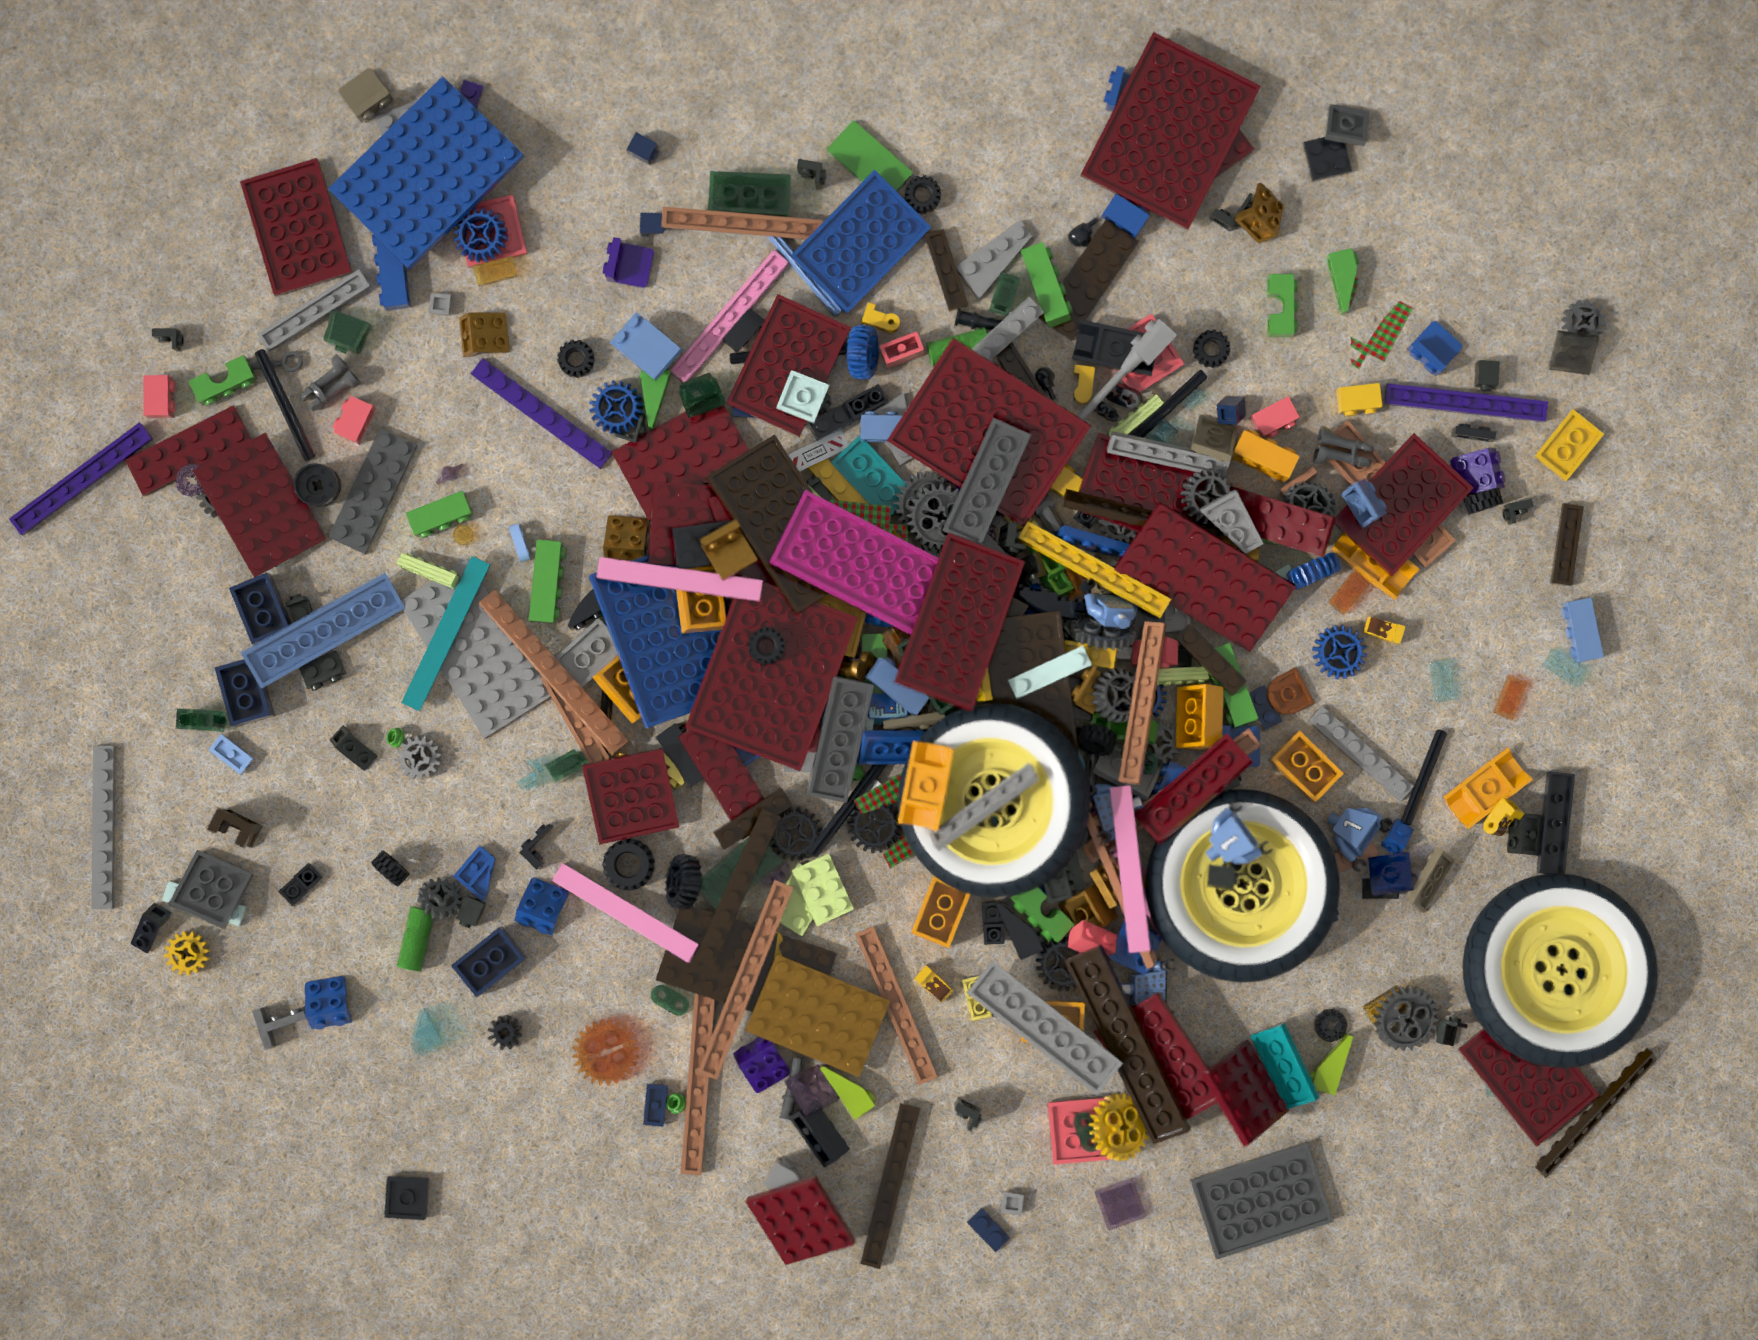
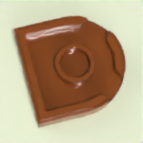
(1289, 693)

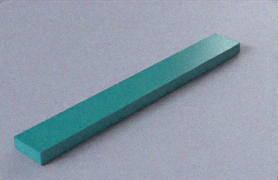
(445, 633)

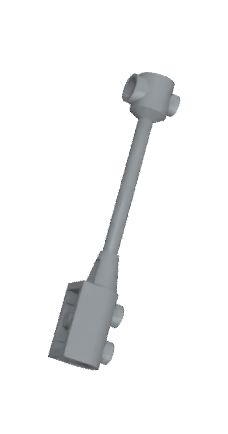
(1144, 349)

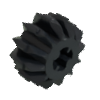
(509, 1038)

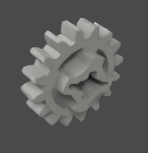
(416, 767)

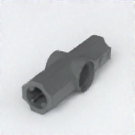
(1048, 515)

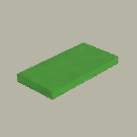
(863, 154)

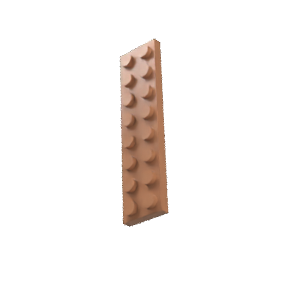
(1436, 542)

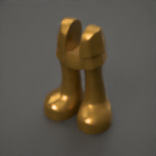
(857, 668)

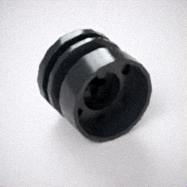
(305, 485)

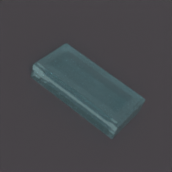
(1564, 668)
(1442, 681)

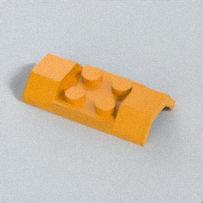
(1370, 570)
(926, 785)
(1485, 788)

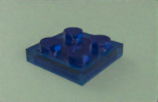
(1391, 873)

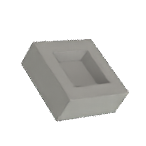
(440, 304)
(1012, 1203)

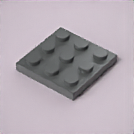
(210, 889)

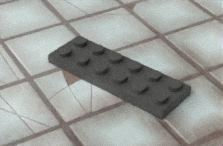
(986, 481)
(372, 491)
(840, 739)

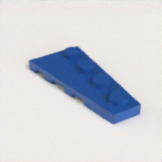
(1091, 542)

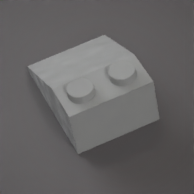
(782, 1174)

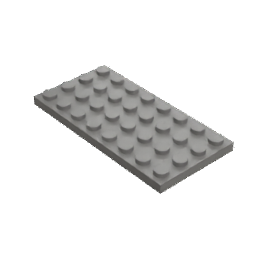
(483, 663)

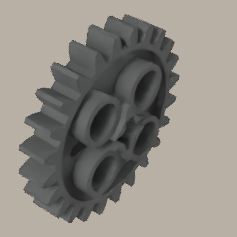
(907, 494)
(944, 499)
(1090, 632)
(1406, 1017)

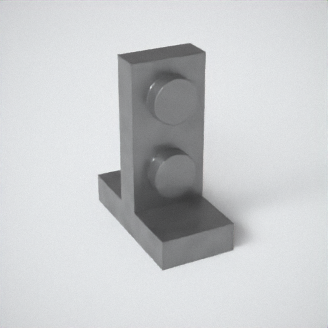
(265, 1027)

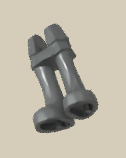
(324, 397)
(1323, 453)

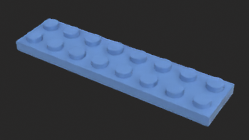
(322, 630)

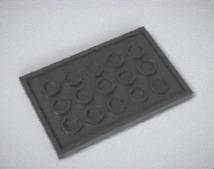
(1261, 1200)

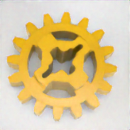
(188, 945)

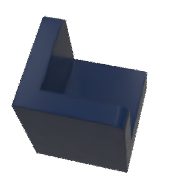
(650, 224)
(1231, 410)

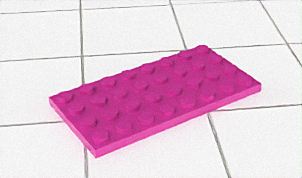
(855, 561)

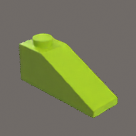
(1329, 1070)
(852, 1094)

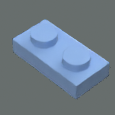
(231, 754)

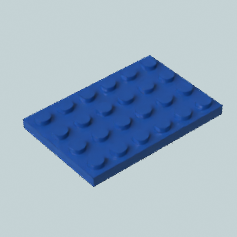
(860, 241)

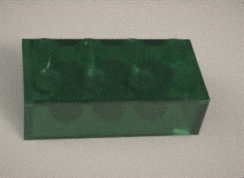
(750, 193)
(718, 877)

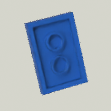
(887, 746)

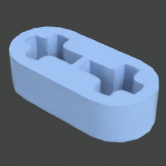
(519, 542)

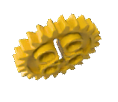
(1119, 1127)

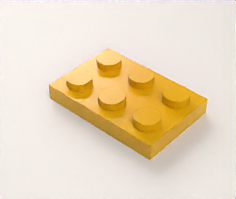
(1568, 445)

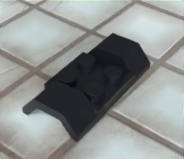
(1106, 346)

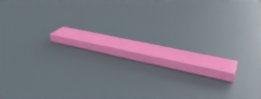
(728, 317)
(679, 579)
(1130, 869)
(626, 913)

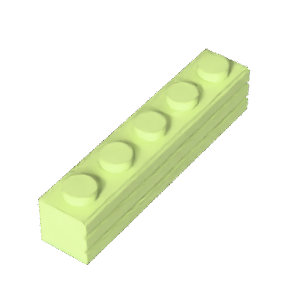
(1139, 416)
(428, 570)
(1182, 676)

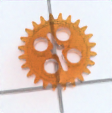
(598, 1035)

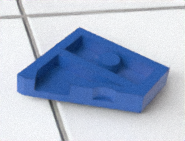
(477, 872)

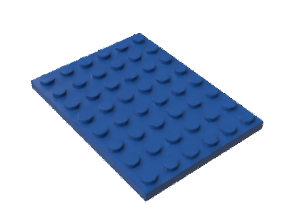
(426, 172)
(656, 657)

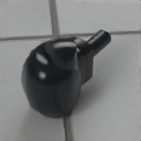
(1081, 235)
(1045, 379)

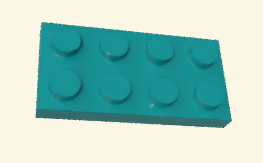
(869, 474)
(1285, 1065)

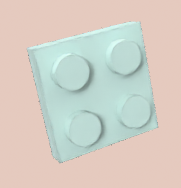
(802, 396)

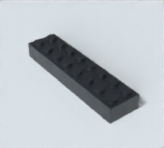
(1555, 823)

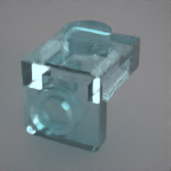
(531, 779)

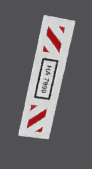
(819, 450)

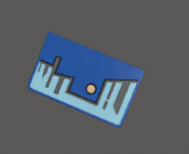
(885, 708)

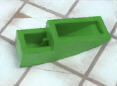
(1055, 578)

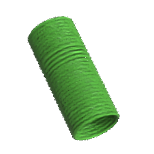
(937, 347)
(413, 945)

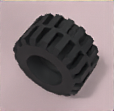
(610, 864)

